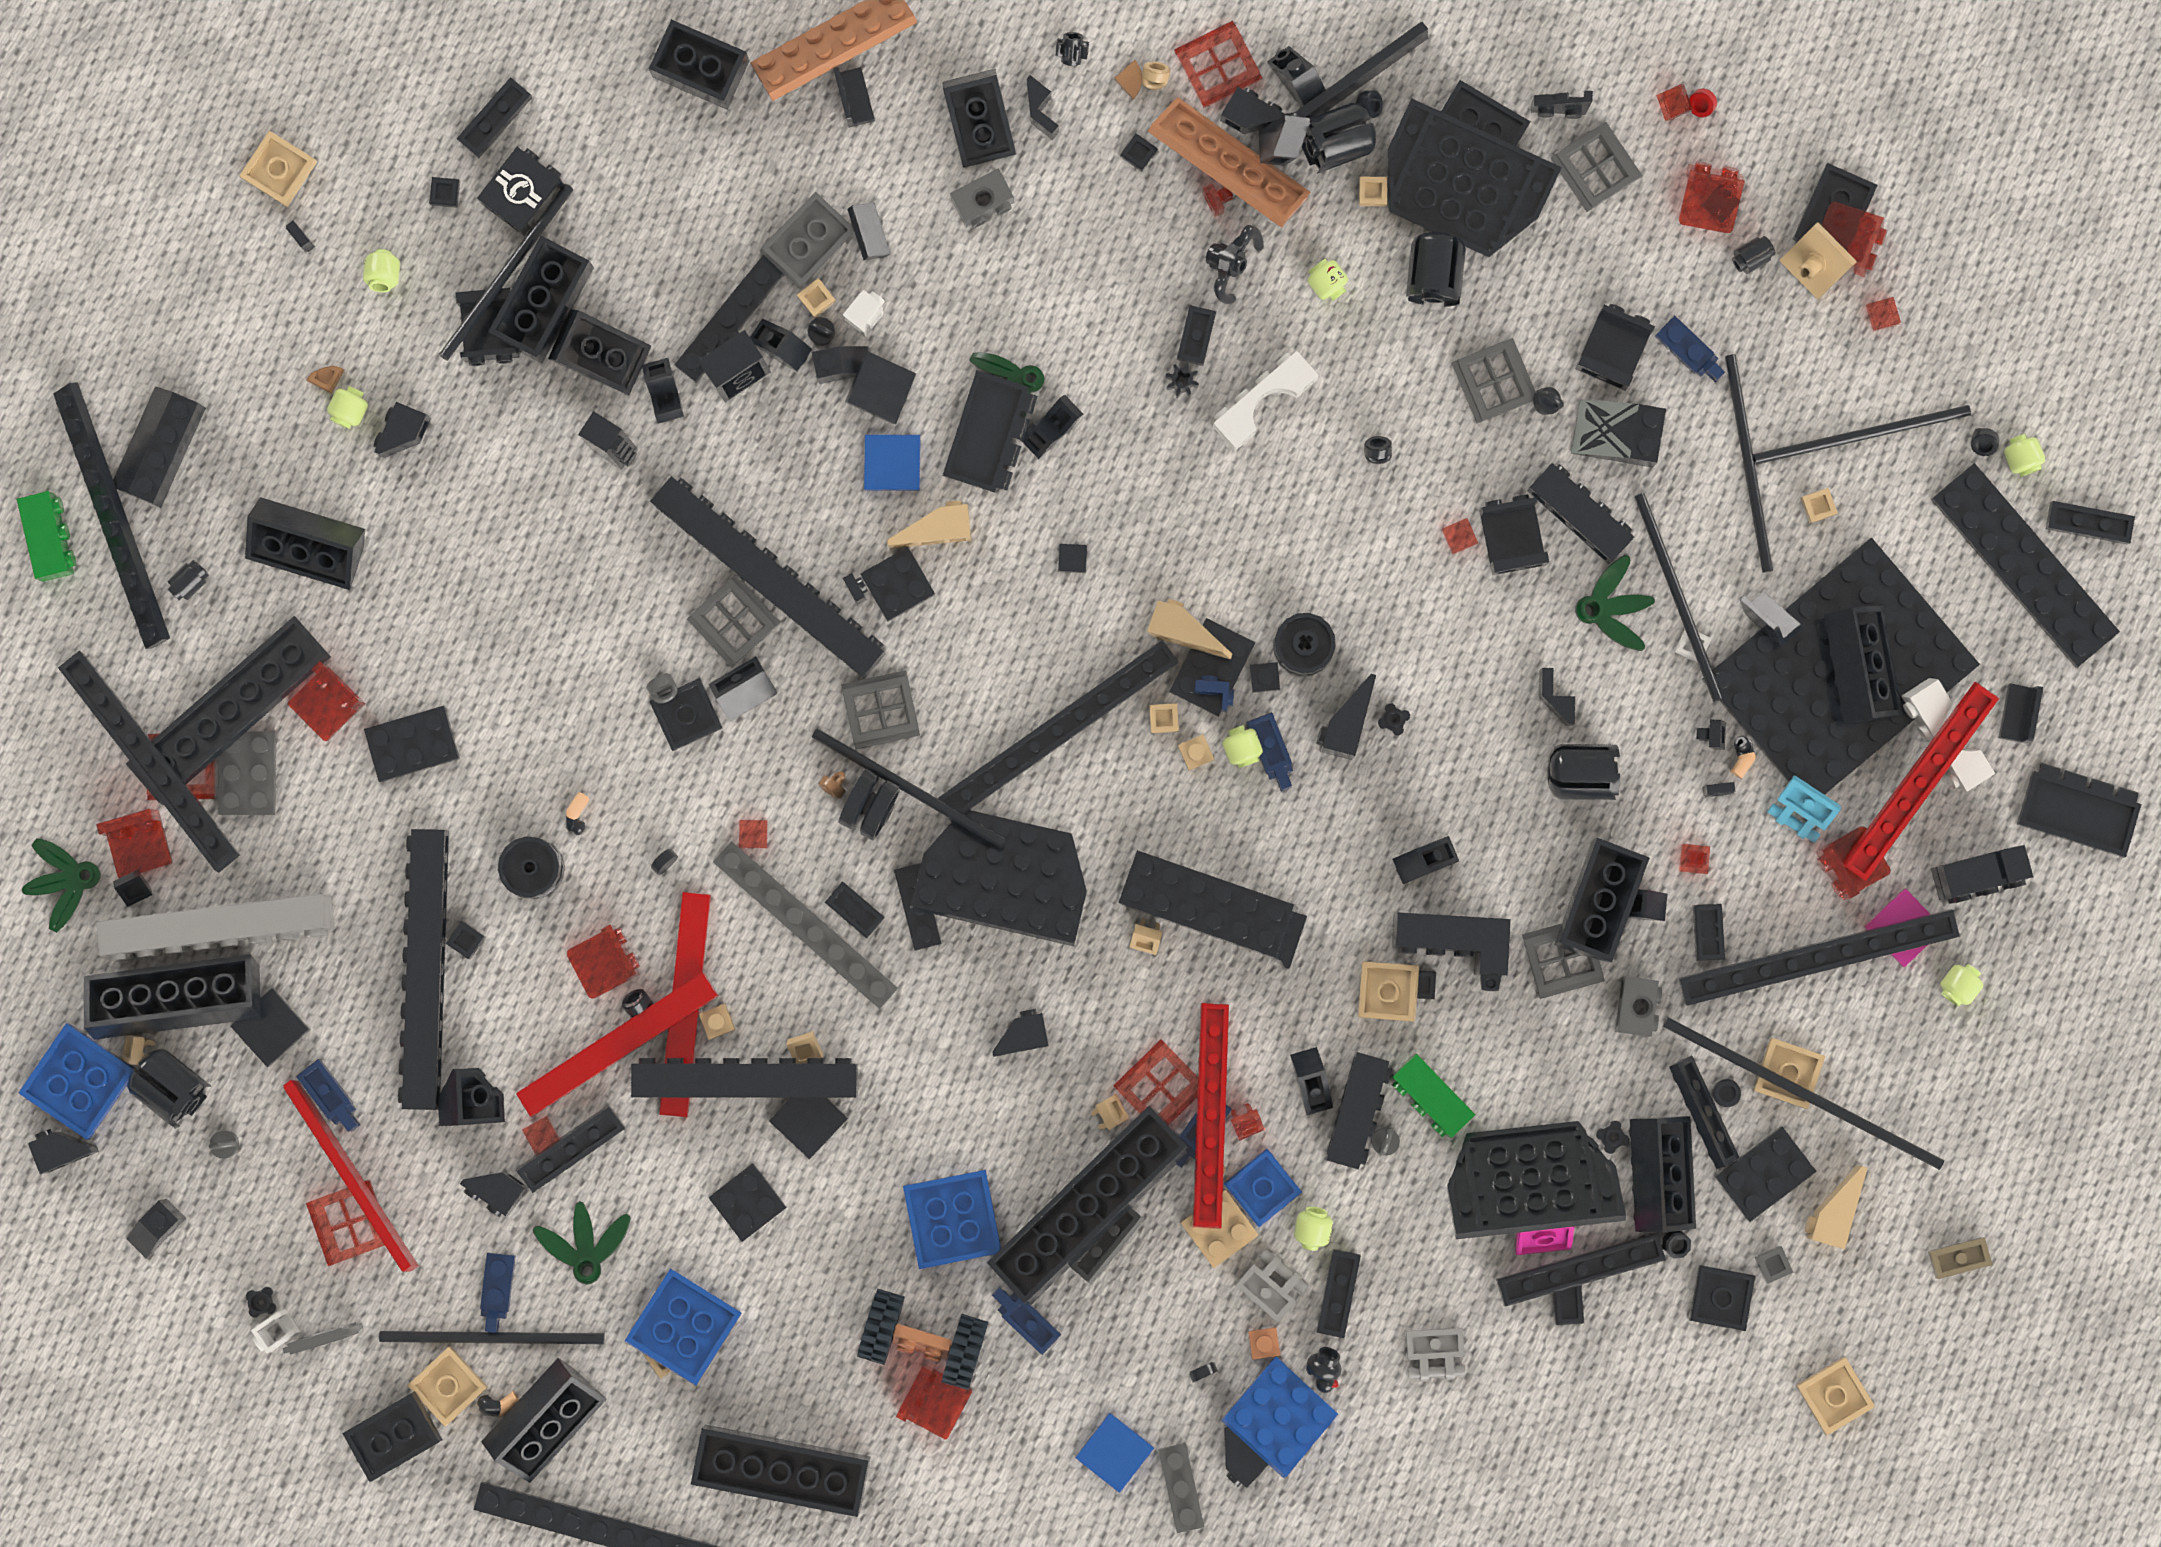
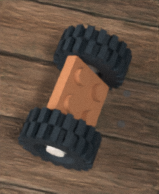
(883, 1328)

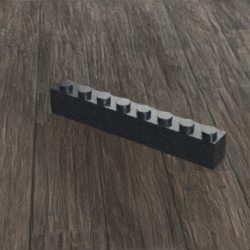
(744, 1080)

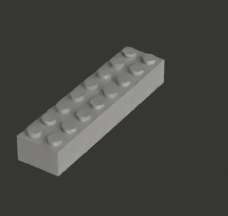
(214, 926)

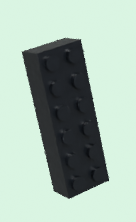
(1208, 905)
(172, 997)
(780, 1470)

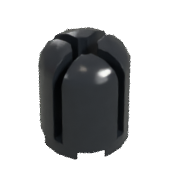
(1339, 137)
(1436, 269)
(1584, 772)
(167, 1086)

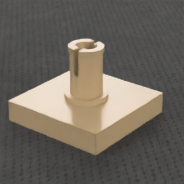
(1817, 260)

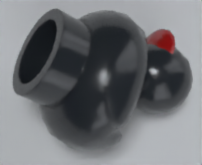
(1325, 1368)

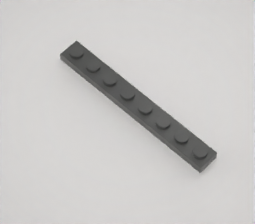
(805, 925)

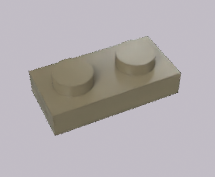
(1960, 1258)

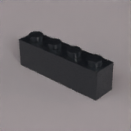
(608, 441)
(1580, 513)
(1357, 1110)

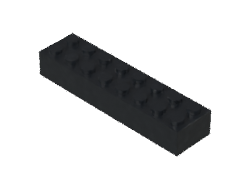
(1089, 1205)

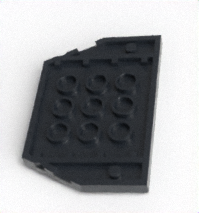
(1464, 180)
(1022, 888)
(1532, 1181)

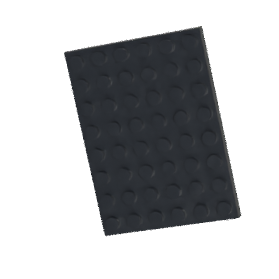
(1790, 693)

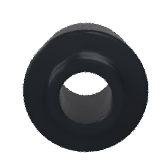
(1753, 254)
(187, 580)

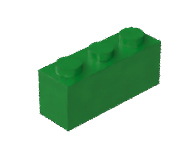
(46, 536)
(1432, 1096)

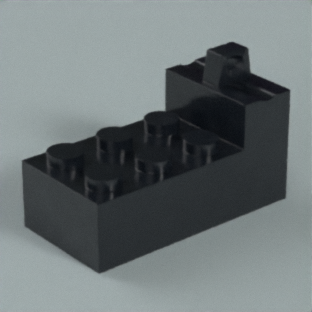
(1460, 934)

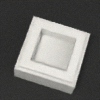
(1685, 649)

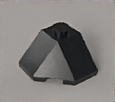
(469, 1099)

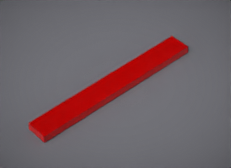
(1920, 781)
(688, 965)
(617, 1044)
(1210, 1116)
(350, 1176)

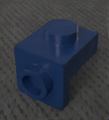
(1211, 686)

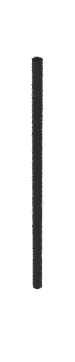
(1803, 1093)

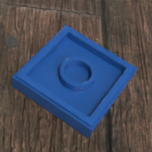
(892, 463)
(1262, 1187)
(1114, 1452)

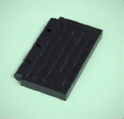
(987, 432)
(2079, 812)

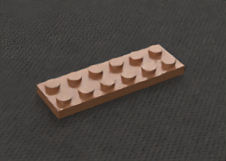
(831, 44)
(1229, 162)

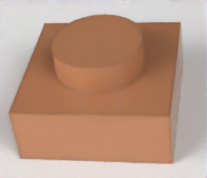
(1264, 1343)

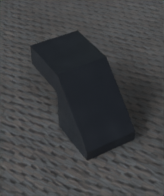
(1038, 99)
(663, 390)
(1052, 426)
(1561, 706)

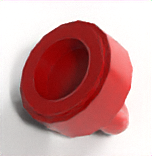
(1703, 102)

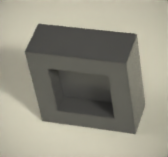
(1773, 1264)

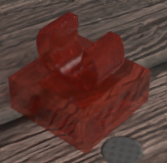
(1216, 199)
(1694, 859)
(1247, 1124)

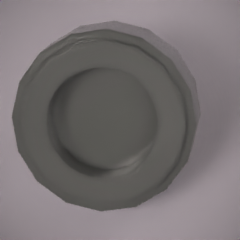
(660, 685)
(1385, 1141)
(224, 1144)

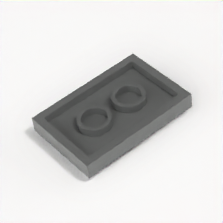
(807, 240)
(248, 776)

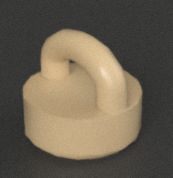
(1155, 72)

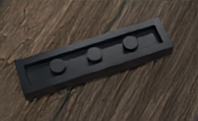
(1704, 1112)
(570, 1148)

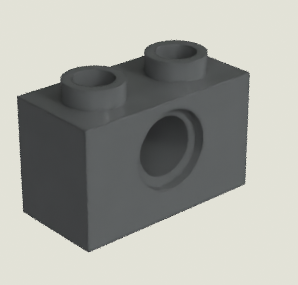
(991, 185)
(1631, 990)

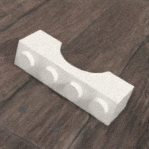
(1290, 377)
(1929, 706)

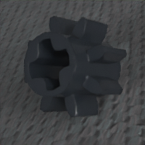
(1072, 48)
(1184, 372)

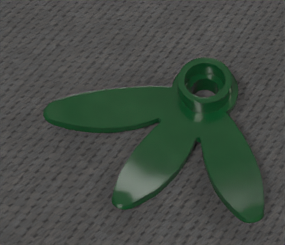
(1004, 368)
(1619, 605)
(68, 879)
(584, 1239)

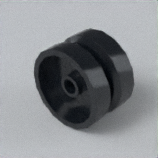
(1305, 628)
(872, 806)
(547, 872)

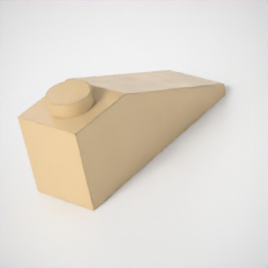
(940, 526)
(1177, 626)
(1835, 1215)

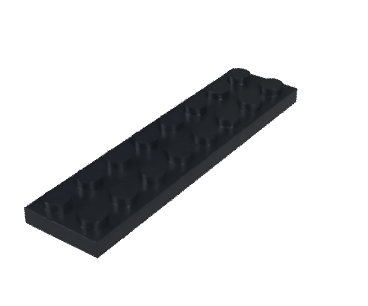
(2025, 565)
(238, 701)

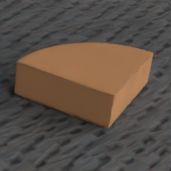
(1130, 79)
(326, 378)

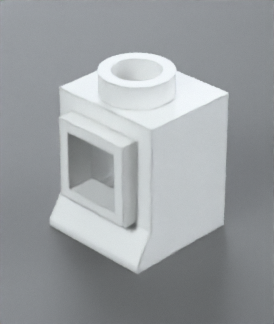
(864, 311)
(264, 1340)

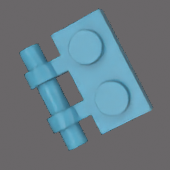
(1808, 803)

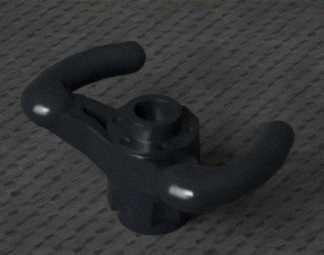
(1231, 260)

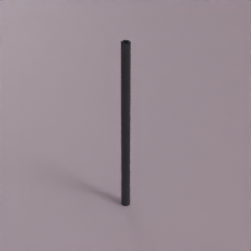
(506, 272)
(1862, 434)
(1749, 464)
(1678, 597)
(909, 788)
(490, 1337)

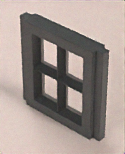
(1616, 153)
(1472, 390)
(715, 637)
(876, 685)
(1562, 984)
(322, 1338)

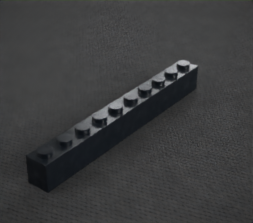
(767, 577)
(424, 969)

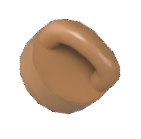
(833, 785)

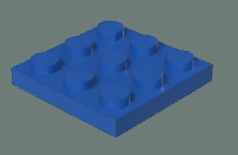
(77, 1081)
(952, 1219)
(683, 1327)
(1279, 1417)

